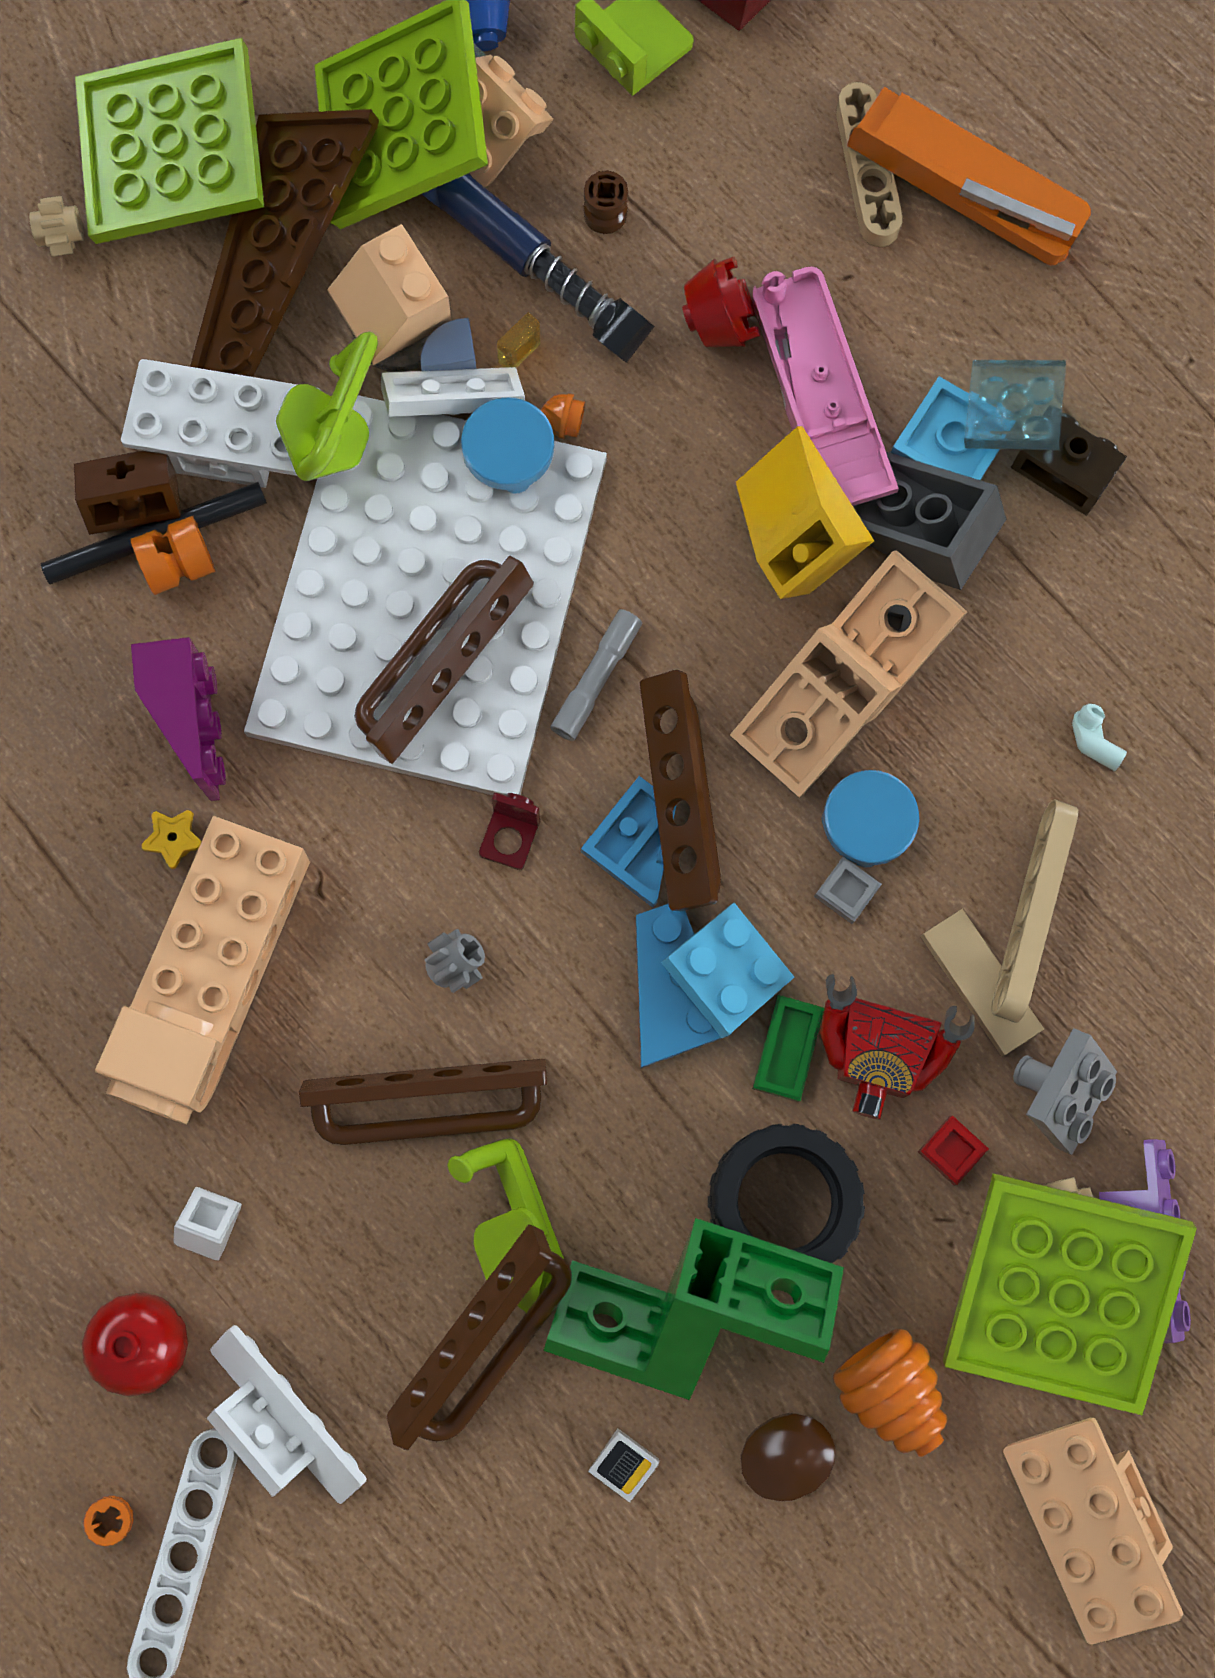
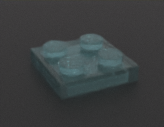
(1015, 404)

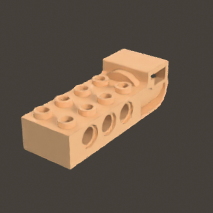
(203, 972)

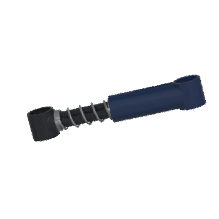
(528, 252)

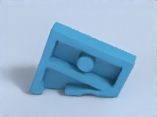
(630, 844)

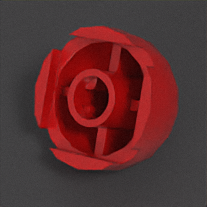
(134, 1344)

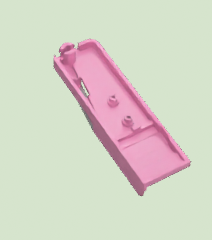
(822, 381)

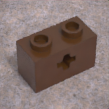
(126, 491)

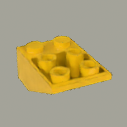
(799, 517)

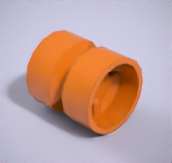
(172, 555)

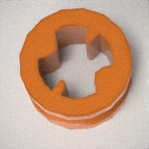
(113, 1535)

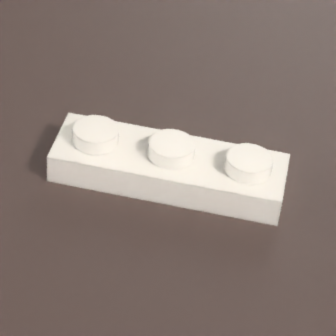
(447, 390)

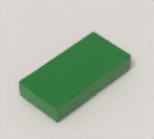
(788, 1048)

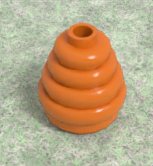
(894, 1392)

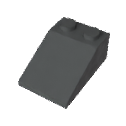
(935, 520)

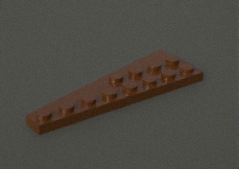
(266, 250)

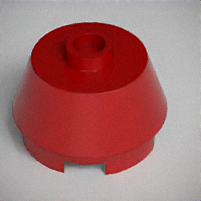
(719, 306)

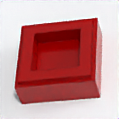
(953, 1150)

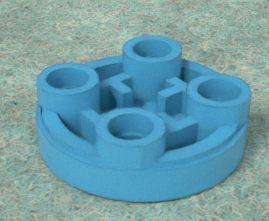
(508, 444)
(870, 818)

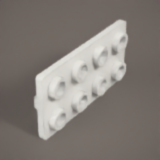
(208, 422)

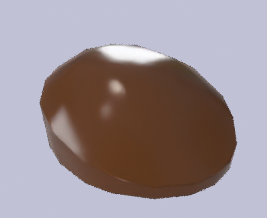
(787, 1457)

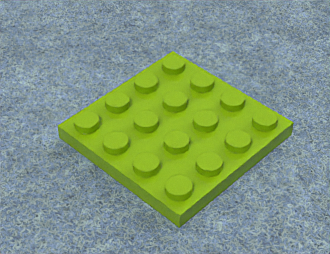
(427, 104)
(168, 141)
(1068, 1294)

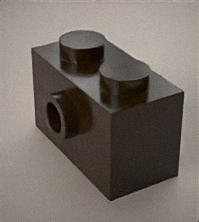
(1075, 471)

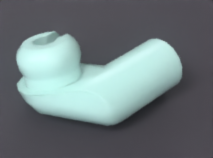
(1091, 740)

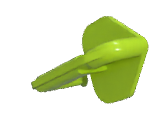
(323, 430)
(499, 1234)

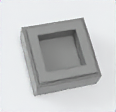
(847, 890)

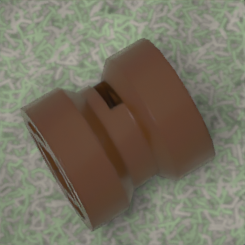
(605, 202)

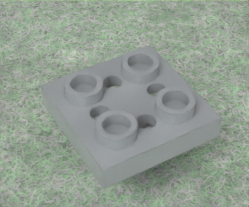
(1068, 1090)

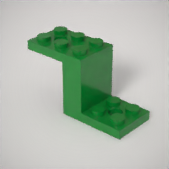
(717, 1284)

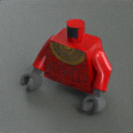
(885, 1047)

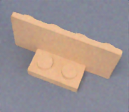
(1097, 1529)

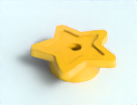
(172, 850)

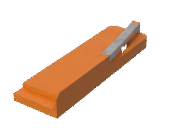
(970, 175)

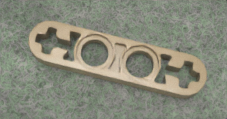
(861, 167)

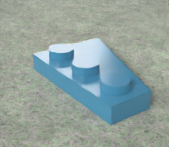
(666, 1014)

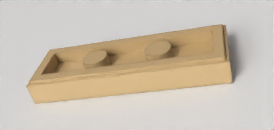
(975, 976)

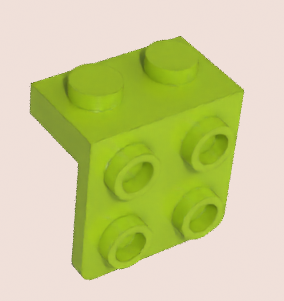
(631, 39)

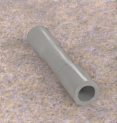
(582, 699)

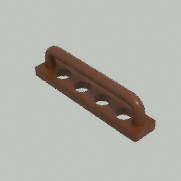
(391, 735)
(703, 882)
(425, 1082)
(470, 1335)

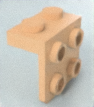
(507, 113)

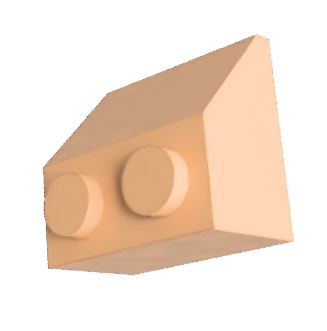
(390, 293)

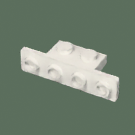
(273, 1427)

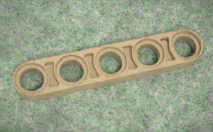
(1034, 911)

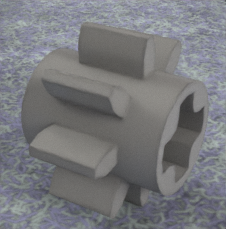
(455, 960)

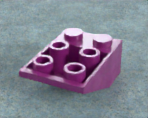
(176, 691)

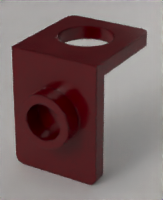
(514, 813)

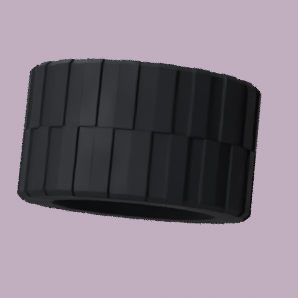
(816, 1148)

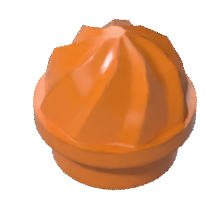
(564, 415)

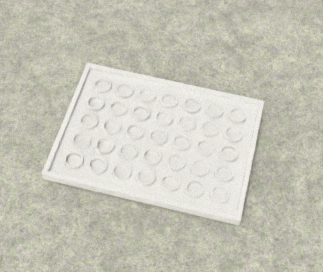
(375, 563)

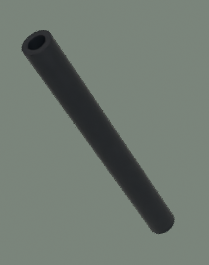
(120, 544)

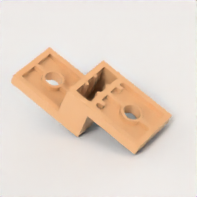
(848, 673)

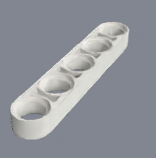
(167, 1578)

